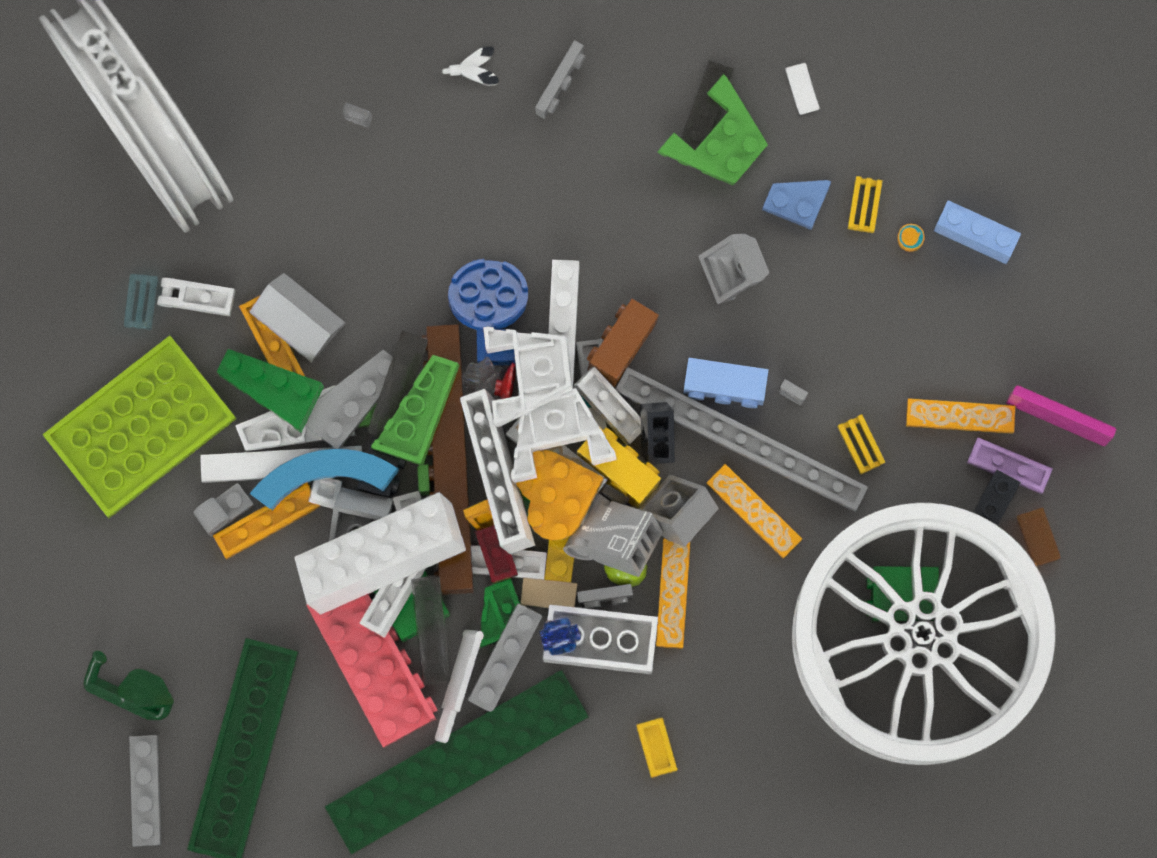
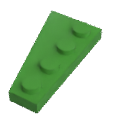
(416, 420)

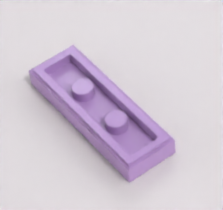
(993, 457)

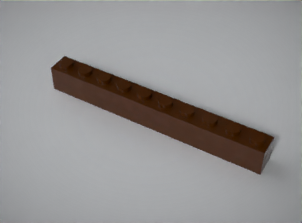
(450, 460)

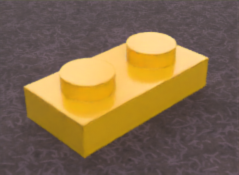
(558, 564)

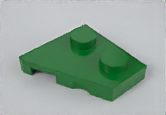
(497, 608)

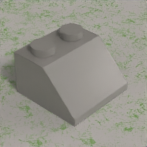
(680, 508)
(357, 509)

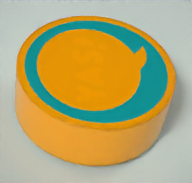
(910, 237)

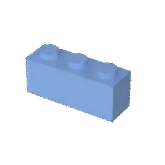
(977, 232)
(725, 382)

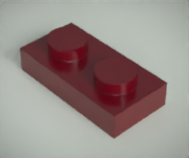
(498, 561)

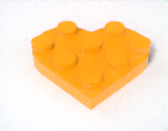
(558, 495)

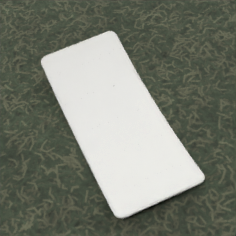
(802, 88)

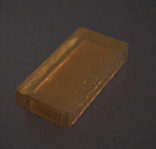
(1038, 537)

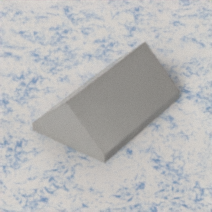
(296, 317)

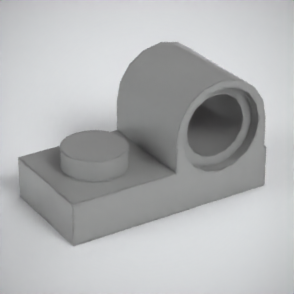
(219, 512)

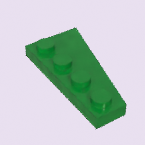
(277, 389)

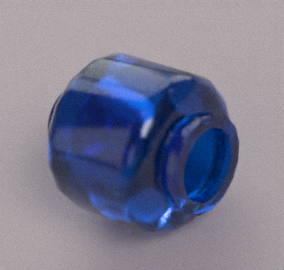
(559, 636)

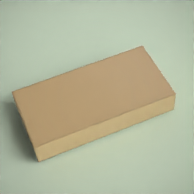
(546, 592)

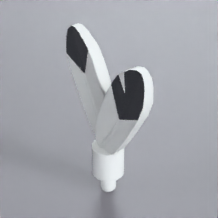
(470, 67)

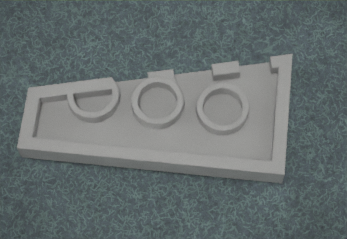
(349, 402)

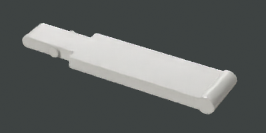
(458, 682)

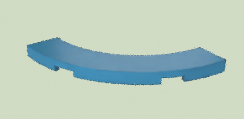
(322, 465)

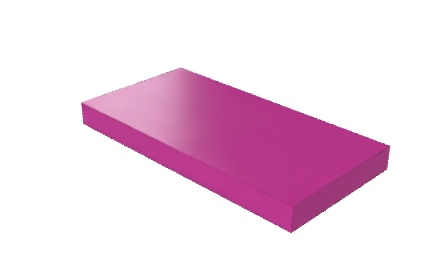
(1061, 416)

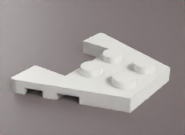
(540, 367)
(554, 425)

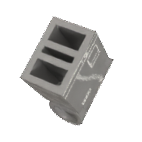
(615, 536)

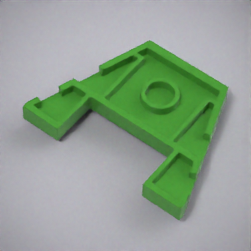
(728, 147)

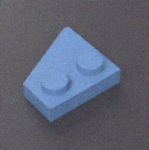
(797, 201)

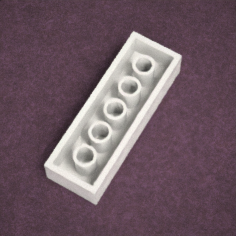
(379, 553)

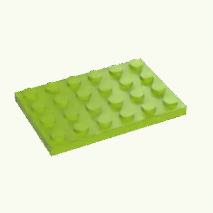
(139, 426)

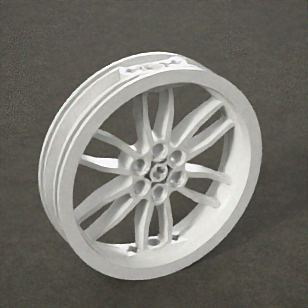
(137, 109)
(1025, 590)

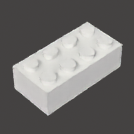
(608, 640)

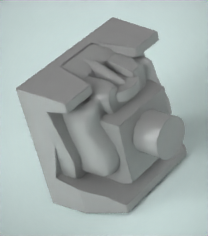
(733, 266)

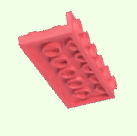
(376, 672)

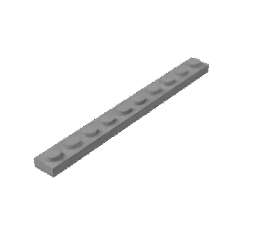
(744, 440)

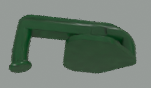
(138, 693)

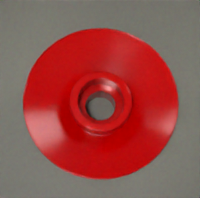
(505, 387)

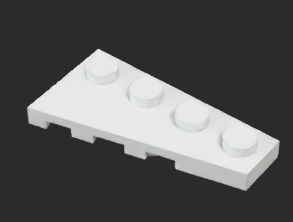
(271, 432)

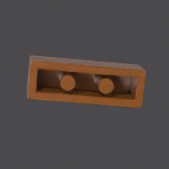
(622, 340)

